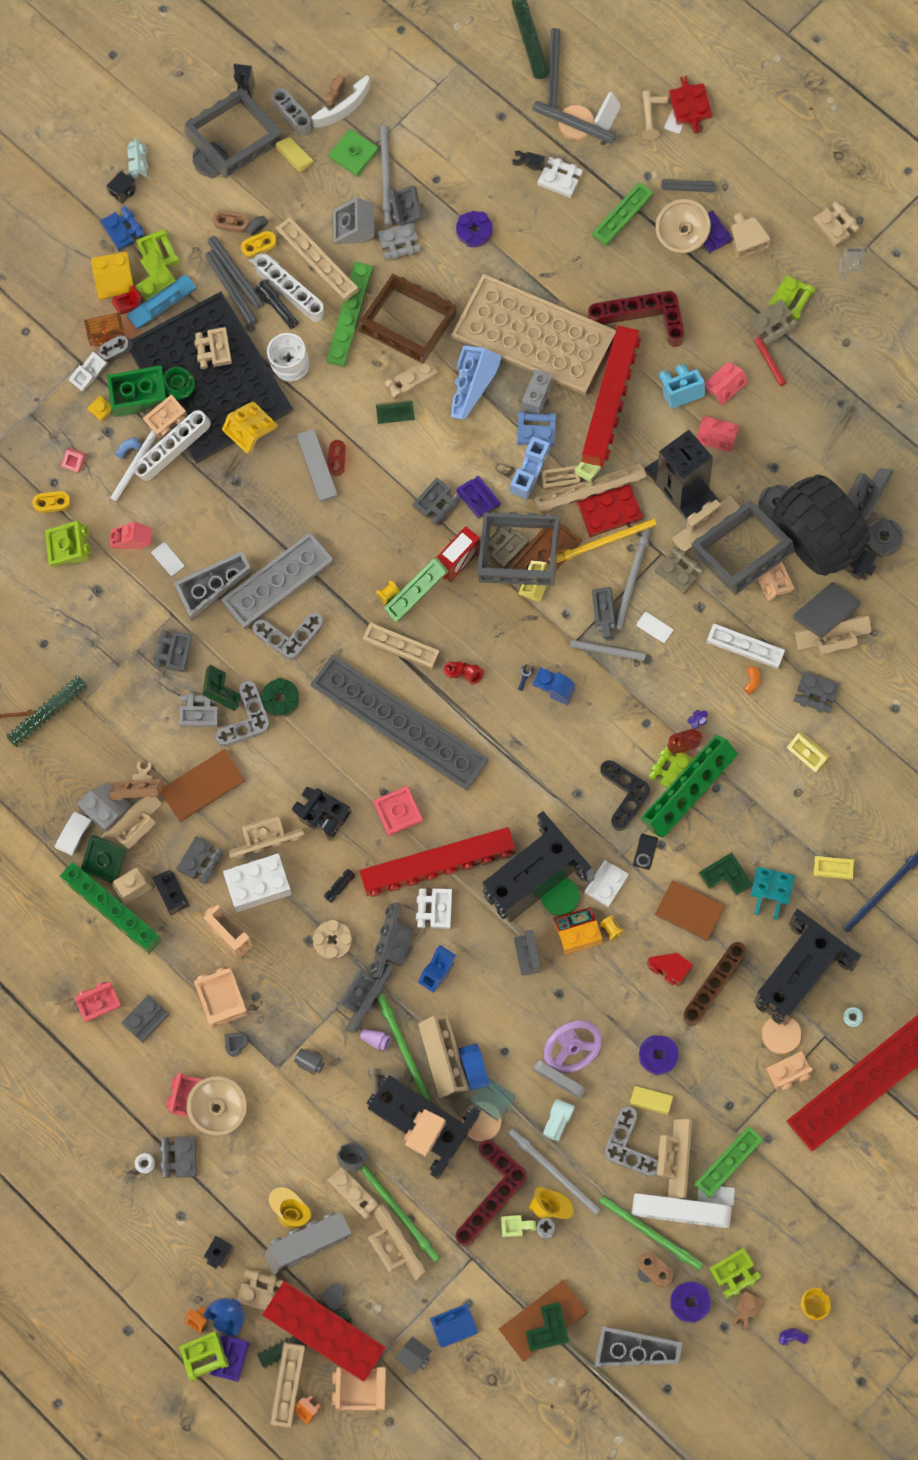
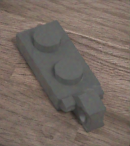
(604, 611)

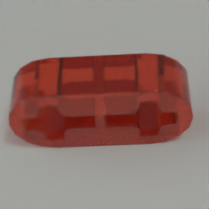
(332, 457)
(683, 739)

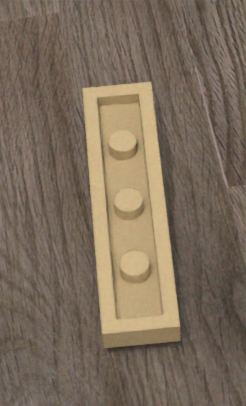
(401, 645)
(287, 1384)

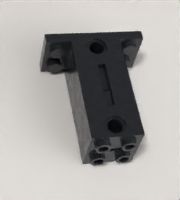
(684, 474)
(535, 871)
(802, 968)
(404, 1109)

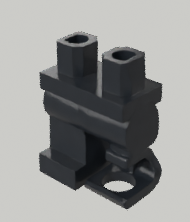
(317, 807)

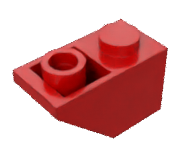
(671, 966)

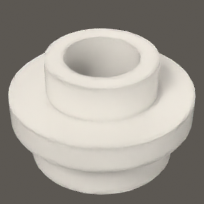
(142, 1157)

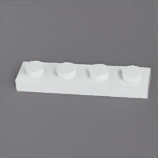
(745, 646)

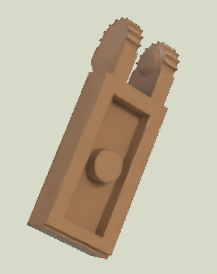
(136, 789)

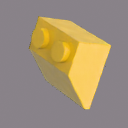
(112, 275)

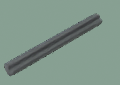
(554, 67)
(574, 122)
(235, 272)
(231, 288)

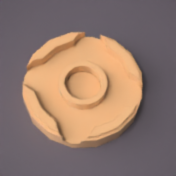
(581, 113)
(781, 1038)
(484, 1128)

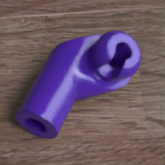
(792, 1334)

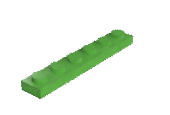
(349, 316)

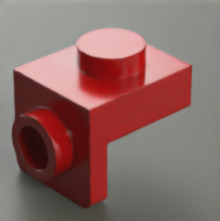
(128, 301)

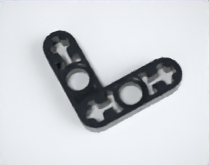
(630, 788)

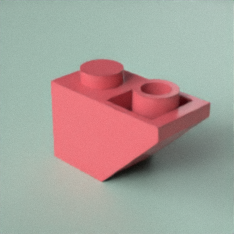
(131, 536)

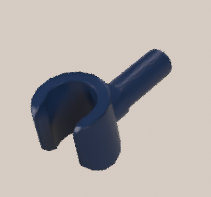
(525, 676)

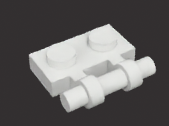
(558, 182)
(440, 910)

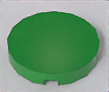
(561, 898)

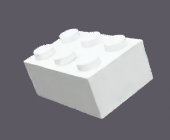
(257, 882)

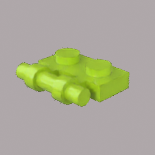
(677, 765)
(732, 1267)

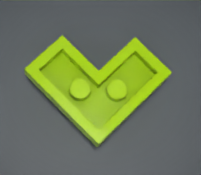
(159, 276)

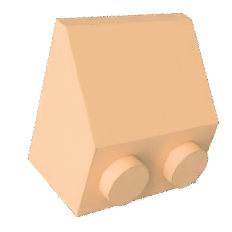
(425, 1132)

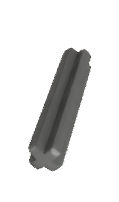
(688, 185)

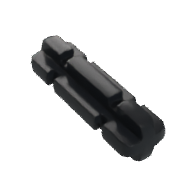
(339, 885)

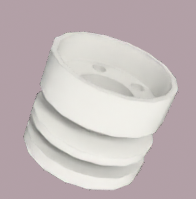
(288, 348)

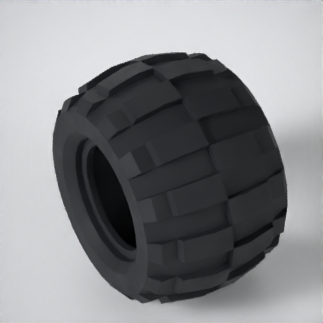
(822, 524)

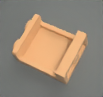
(238, 946)
(220, 997)
(360, 1395)

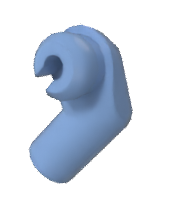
(126, 445)

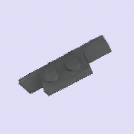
(866, 492)
(392, 942)
(361, 995)

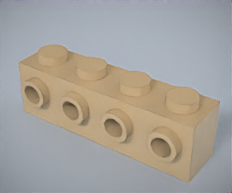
(443, 1056)

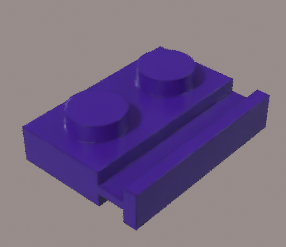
(718, 234)
(478, 497)
(235, 1352)

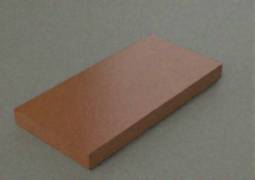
(540, 548)
(202, 785)
(532, 1318)

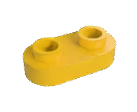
(258, 244)
(51, 500)

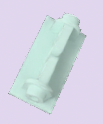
(137, 151)

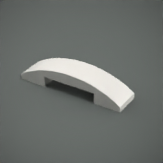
(325, 117)

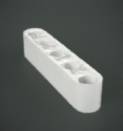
(292, 295)
(162, 446)
(681, 1210)

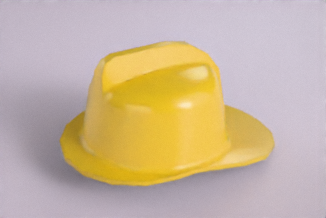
(551, 1204)
(289, 1208)

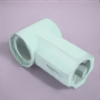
(560, 1115)

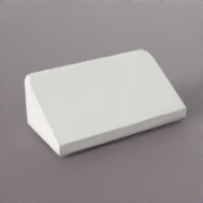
(607, 112)

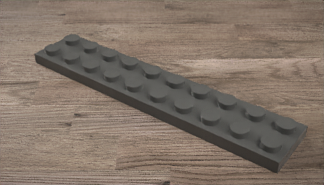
(399, 722)

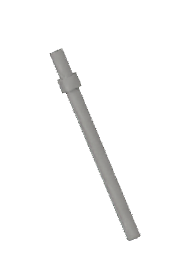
(387, 208)
(642, 543)
(525, 1145)

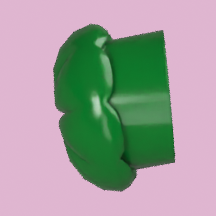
(178, 383)

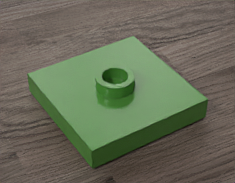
(353, 152)

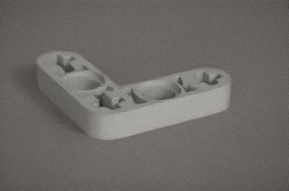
(286, 642)
(250, 723)
(620, 1145)

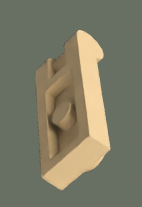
(411, 378)
(352, 1192)

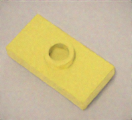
(833, 868)

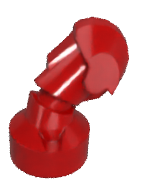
(472, 673)

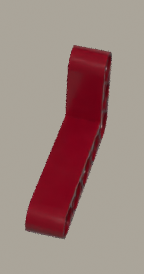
(643, 311)
(493, 1196)

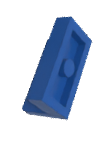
(454, 1325)

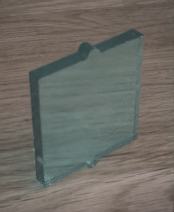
(492, 1099)

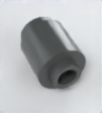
(309, 1061)

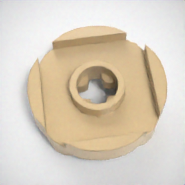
(343, 939)

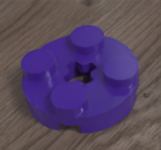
(476, 219)
(657, 1066)
(689, 1290)

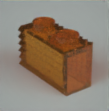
(104, 328)

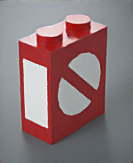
(459, 552)

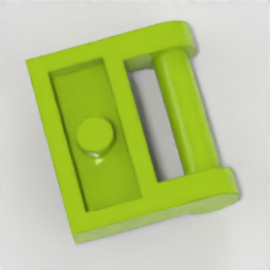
(148, 244)
(788, 291)
(200, 1350)

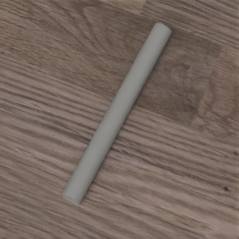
(607, 650)

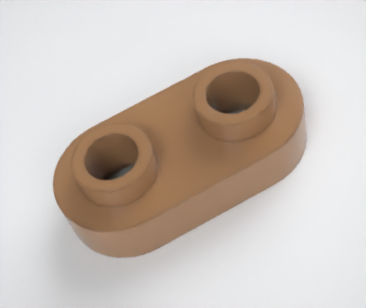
(232, 220)
(654, 1269)

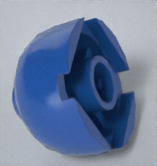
(226, 1315)

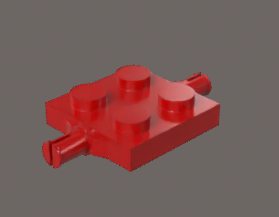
(690, 104)

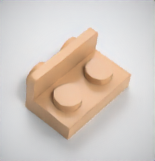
(165, 417)
(776, 582)
(789, 1071)

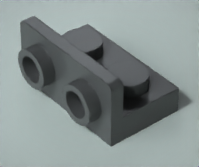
(527, 953)

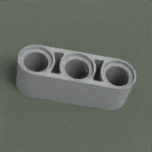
(290, 104)

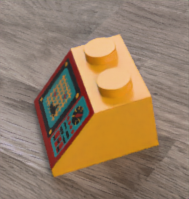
(578, 931)

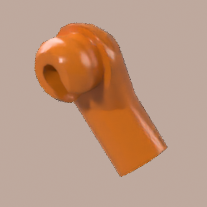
(755, 679)

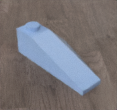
(476, 370)

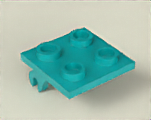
(772, 885)

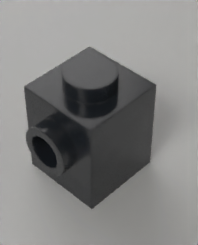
(121, 187)
(863, 565)
(218, 1253)

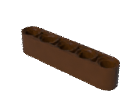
(718, 975)

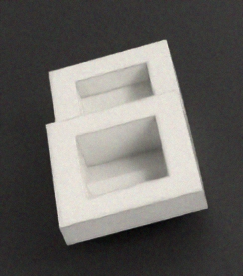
(88, 372)
(72, 833)

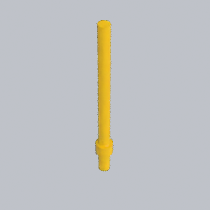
(569, 554)

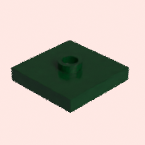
(103, 858)

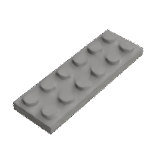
(277, 580)

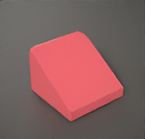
(73, 459)

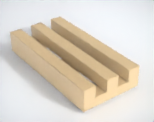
(559, 478)

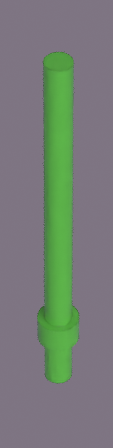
(388, 1014)
(424, 1243)
(683, 1255)

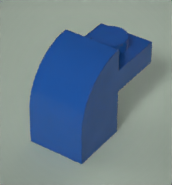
(558, 685)
(437, 969)
(474, 1066)

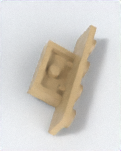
(701, 522)
(840, 637)
(133, 823)
(264, 834)
(674, 1158)
(392, 1246)

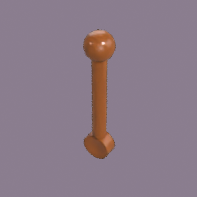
(17, 714)

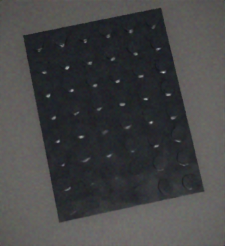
(217, 388)

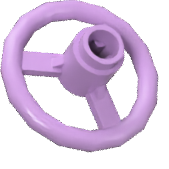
(571, 1045)

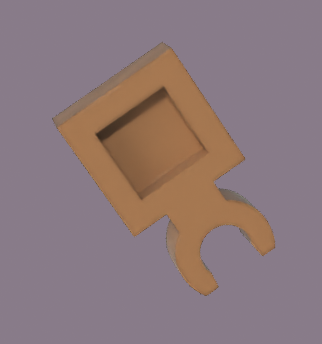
(336, 87)
(747, 1307)

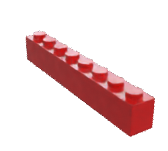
(610, 396)
(437, 861)

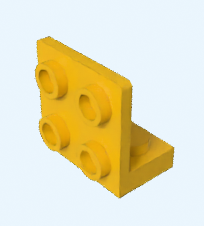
(248, 425)

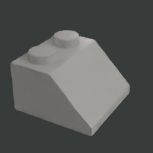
(353, 222)
(101, 808)

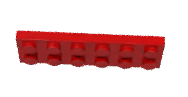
(323, 1331)

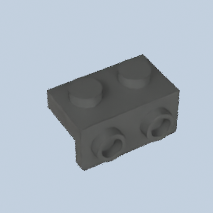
(406, 205)

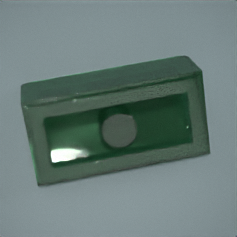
(395, 411)

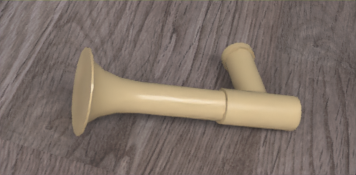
(650, 133)

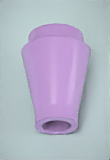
(376, 1039)

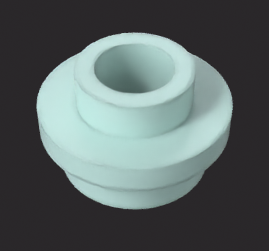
(853, 1010)

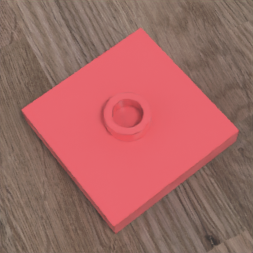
(397, 811)

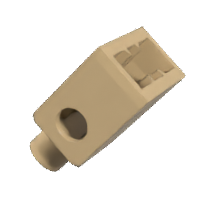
(748, 236)
(131, 885)

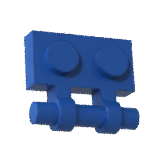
(117, 231)

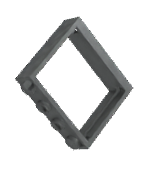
(248, 154)
(759, 566)
(518, 576)

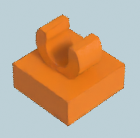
(196, 1319)
(306, 1410)

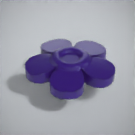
(698, 718)

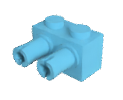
(683, 388)

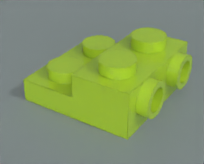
(67, 544)

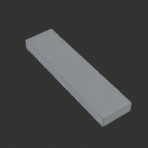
(317, 465)

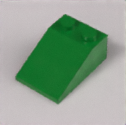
(136, 390)

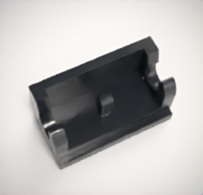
(244, 78)
(170, 892)

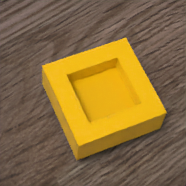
(100, 408)

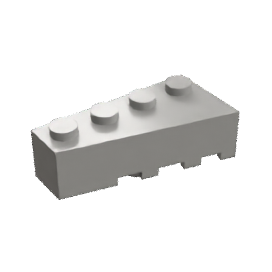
(209, 584)
(306, 1242)
(630, 1348)

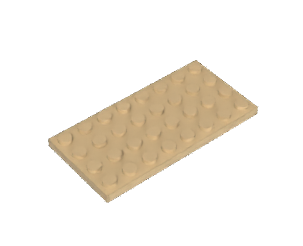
(534, 333)

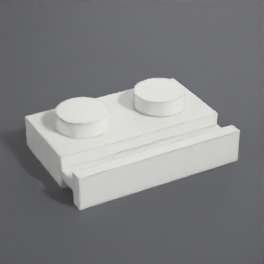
(606, 884)

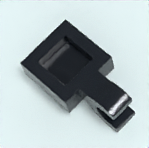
(531, 160)

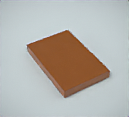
(689, 910)

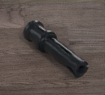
(272, 297)

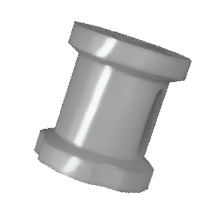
(550, 1232)

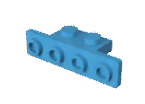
(161, 301)

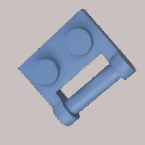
(544, 433)

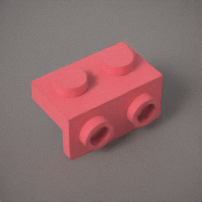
(726, 382)
(717, 433)
(97, 1001)
(181, 1088)

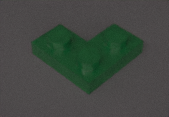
(215, 688)
(729, 870)
(554, 1331)

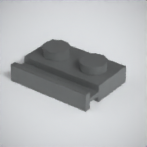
(145, 1018)

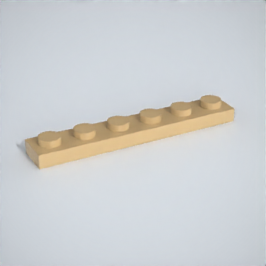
(317, 259)
(586, 488)

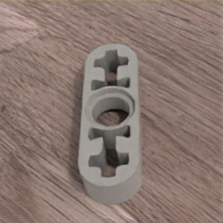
(559, 1079)

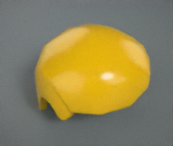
(815, 1304)

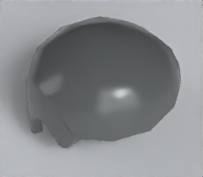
(351, 1157)

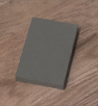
(826, 610)

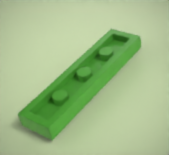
(622, 214)
(416, 589)
(728, 1162)

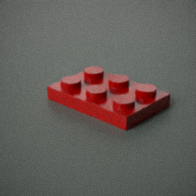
(610, 510)

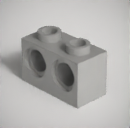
(537, 392)

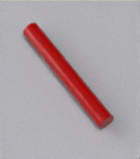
(769, 360)

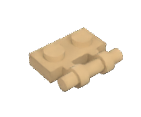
(832, 228)
(219, 348)
(257, 1297)

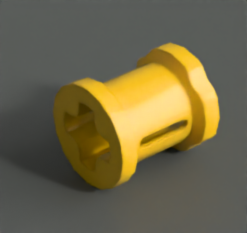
(387, 592)
(611, 928)

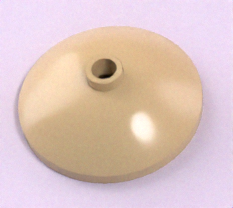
(674, 218)
(219, 1092)

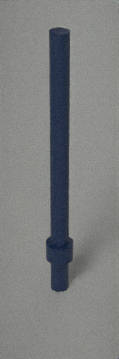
(910, 863)

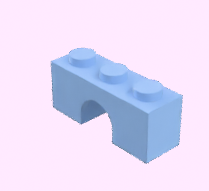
(532, 465)

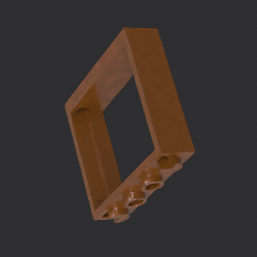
(395, 340)

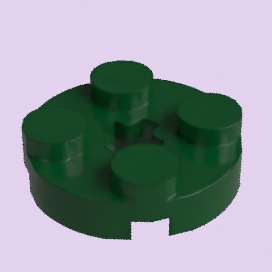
(280, 708)

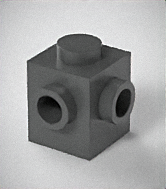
(414, 1355)

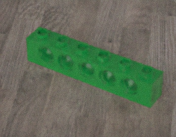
(689, 786)
(110, 908)

